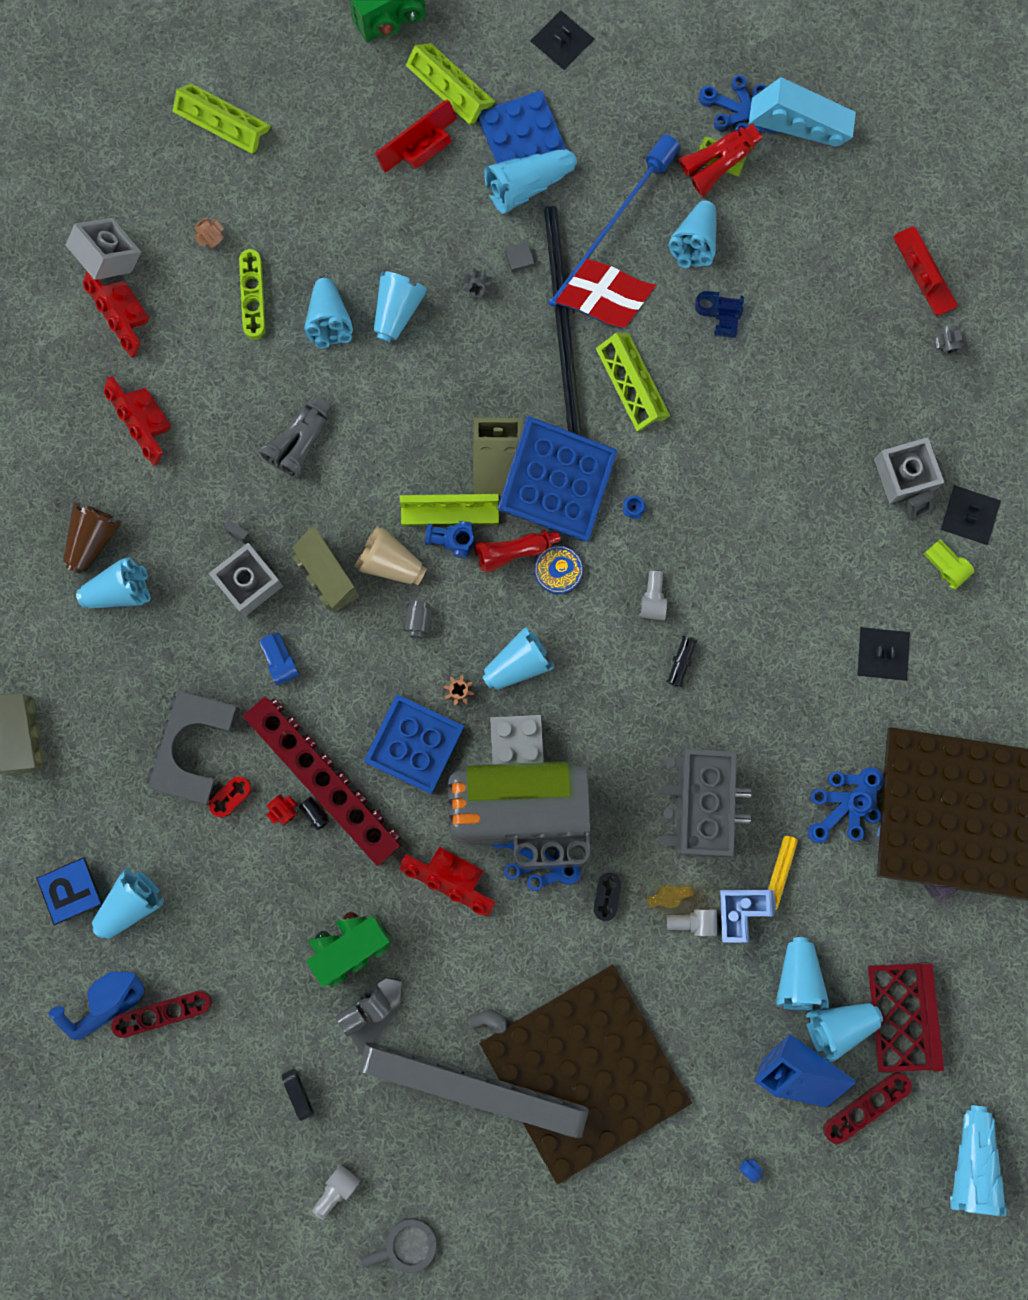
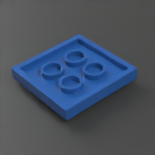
(520, 128)
(414, 744)

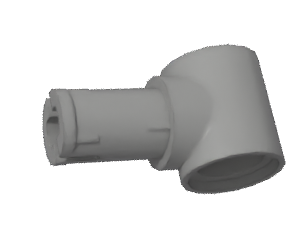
(653, 601)
(698, 922)
(338, 1187)

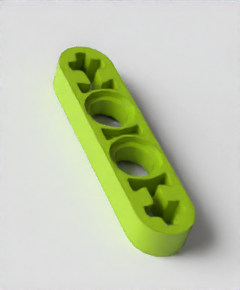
(249, 295)

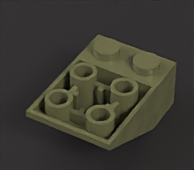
(494, 451)

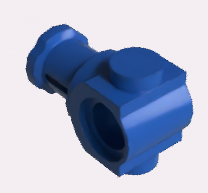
(449, 536)

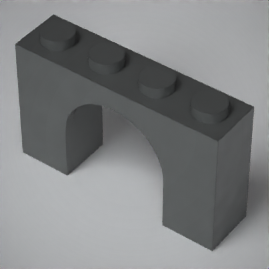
(186, 713)

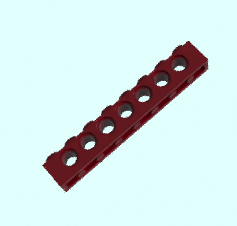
(259, 719)

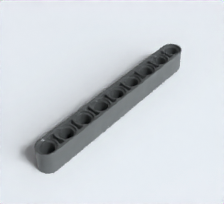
(474, 1089)

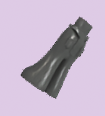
(306, 427)

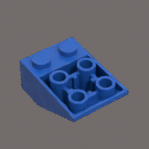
(801, 1074)

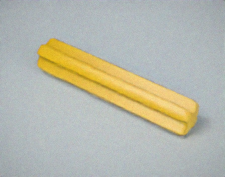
(782, 867)

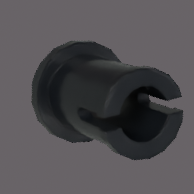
(314, 814)

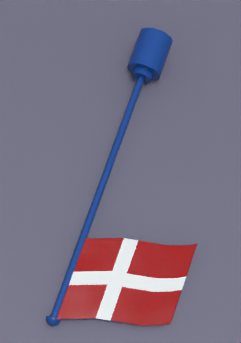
(600, 288)

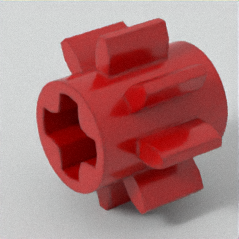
(281, 810)

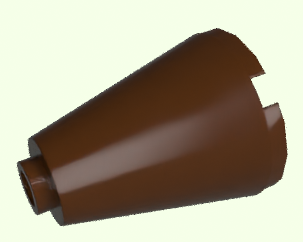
(87, 536)

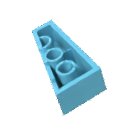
(802, 113)

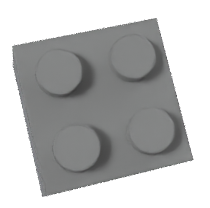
(103, 248)
(908, 470)
(246, 579)
(516, 739)

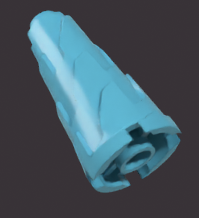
(522, 178)
(978, 1175)

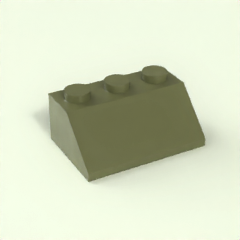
(324, 571)
(19, 735)

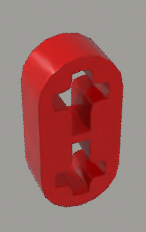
(226, 793)

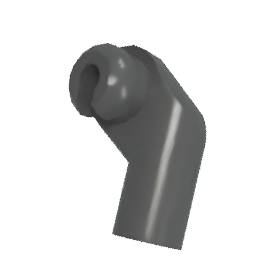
(490, 1019)

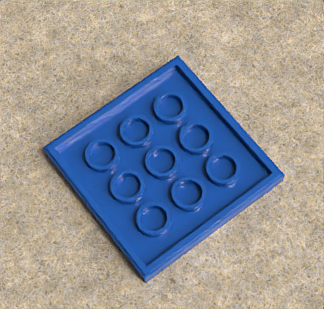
(557, 479)

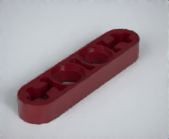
(162, 1015)
(869, 1112)

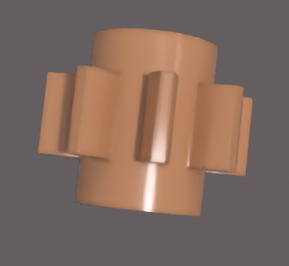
(209, 232)
(461, 684)

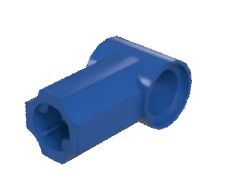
(280, 663)

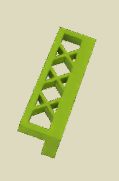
(448, 82)
(222, 120)
(639, 376)
(449, 509)

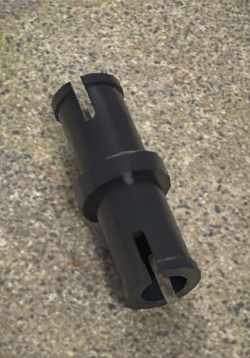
(682, 661)

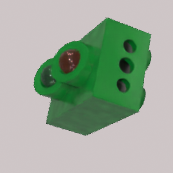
(383, 17)
(338, 955)

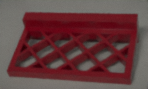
(928, 1016)

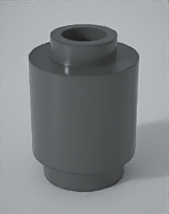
(417, 619)

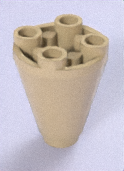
(389, 559)

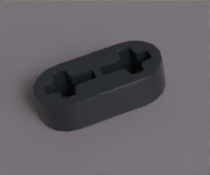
(613, 898)
(297, 1094)

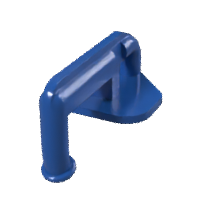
(106, 1000)

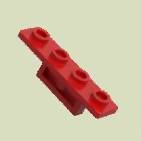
(419, 140)
(925, 271)
(120, 310)
(140, 416)
(451, 877)

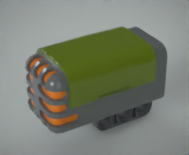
(525, 805)

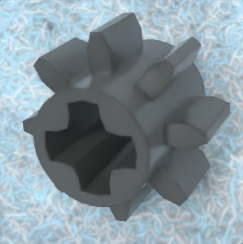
(477, 283)
(950, 340)

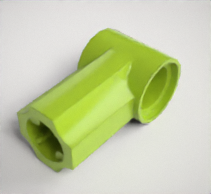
(952, 568)

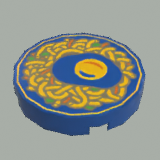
(558, 570)

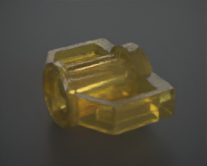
(669, 896)

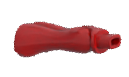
(730, 149)
(497, 554)

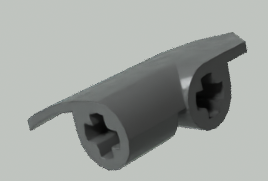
(372, 1012)

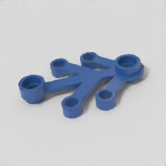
(742, 109)
(843, 797)
(557, 875)

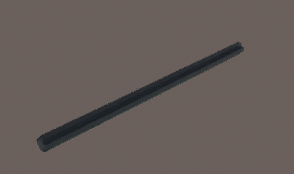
(562, 322)

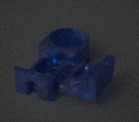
(727, 310)

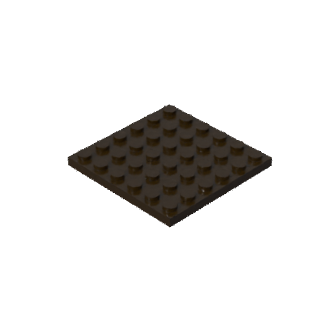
(955, 814)
(593, 1053)

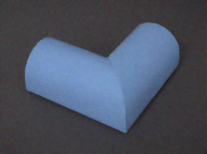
(737, 906)

